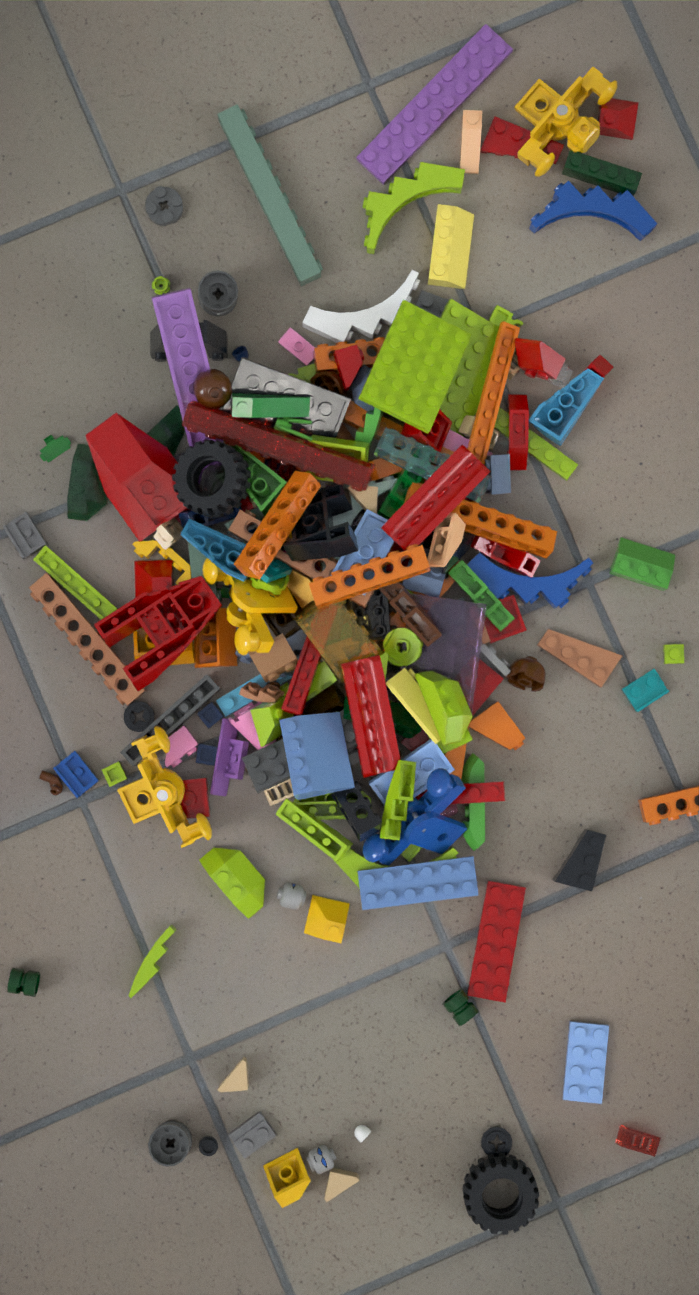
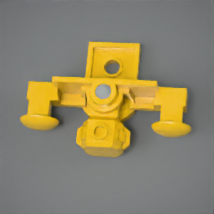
(561, 118)

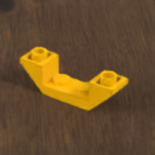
(147, 548)

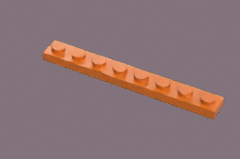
(493, 390)

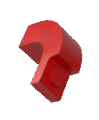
(506, 556)

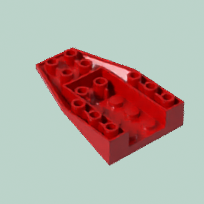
(135, 474)

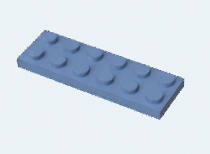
(417, 883)

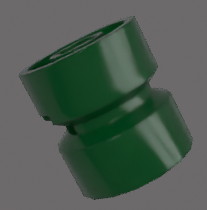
(23, 982)
(460, 1007)

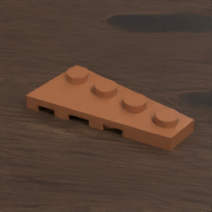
(582, 657)

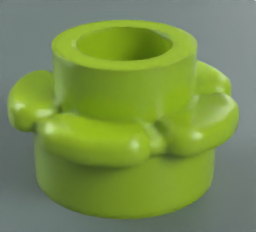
(160, 290)

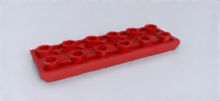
(436, 498)
(371, 715)

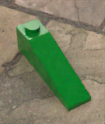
(269, 406)

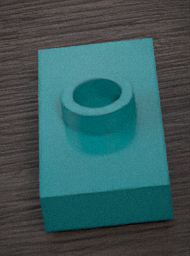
(276, 571)

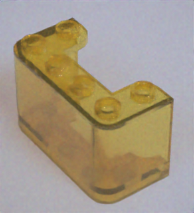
(336, 635)

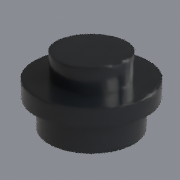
(208, 1146)

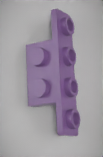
(228, 759)

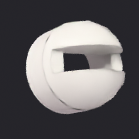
(361, 1132)

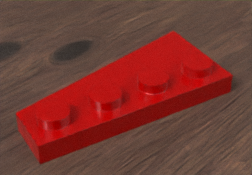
(508, 139)

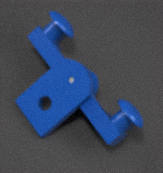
(423, 830)

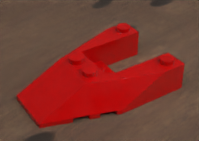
(170, 620)

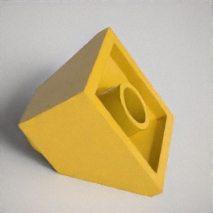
(326, 919)
(287, 1177)

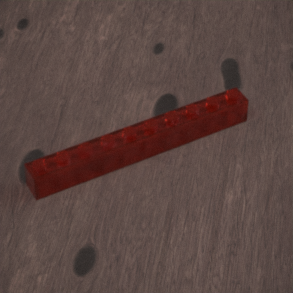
(279, 445)

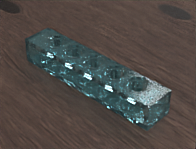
(419, 466)

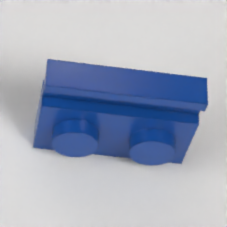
(76, 774)

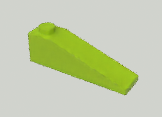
(314, 830)

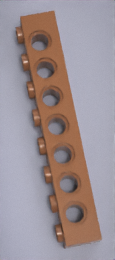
(240, 529)
(47, 584)

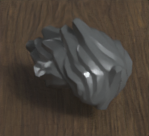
(212, 479)

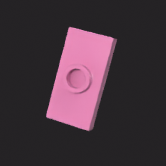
(297, 346)

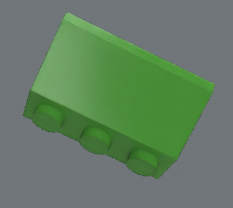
(643, 564)

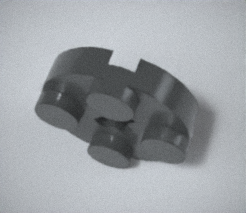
(167, 216)

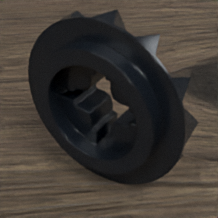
(138, 707)
(503, 1135)

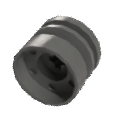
(217, 282)
(161, 1151)

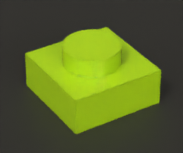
(673, 654)
(114, 774)

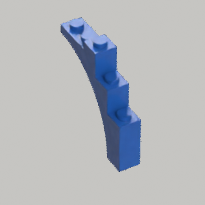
(621, 209)
(527, 588)

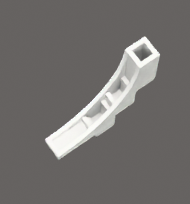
(338, 326)

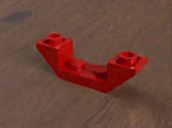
(518, 431)

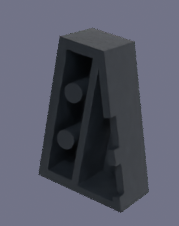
(582, 862)

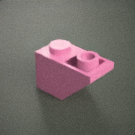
(181, 743)

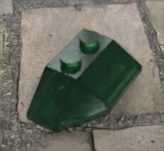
(85, 488)

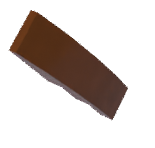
(412, 612)

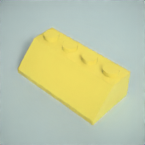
(450, 247)
(408, 692)

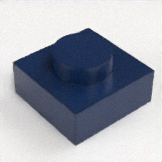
(210, 715)
(206, 754)

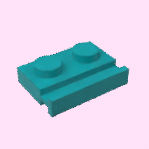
(645, 690)

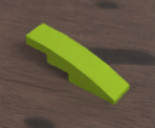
(396, 804)
(149, 966)

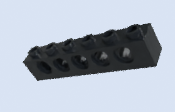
(361, 827)

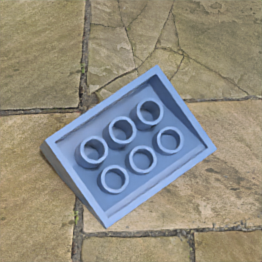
(316, 754)

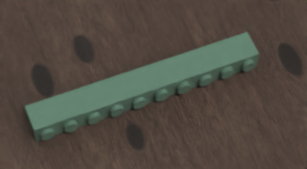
(269, 194)

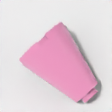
(245, 725)

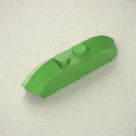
(475, 834)

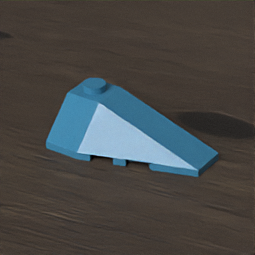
(561, 411)
(215, 546)

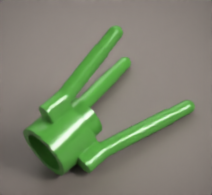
(284, 426)

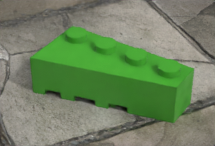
(264, 482)

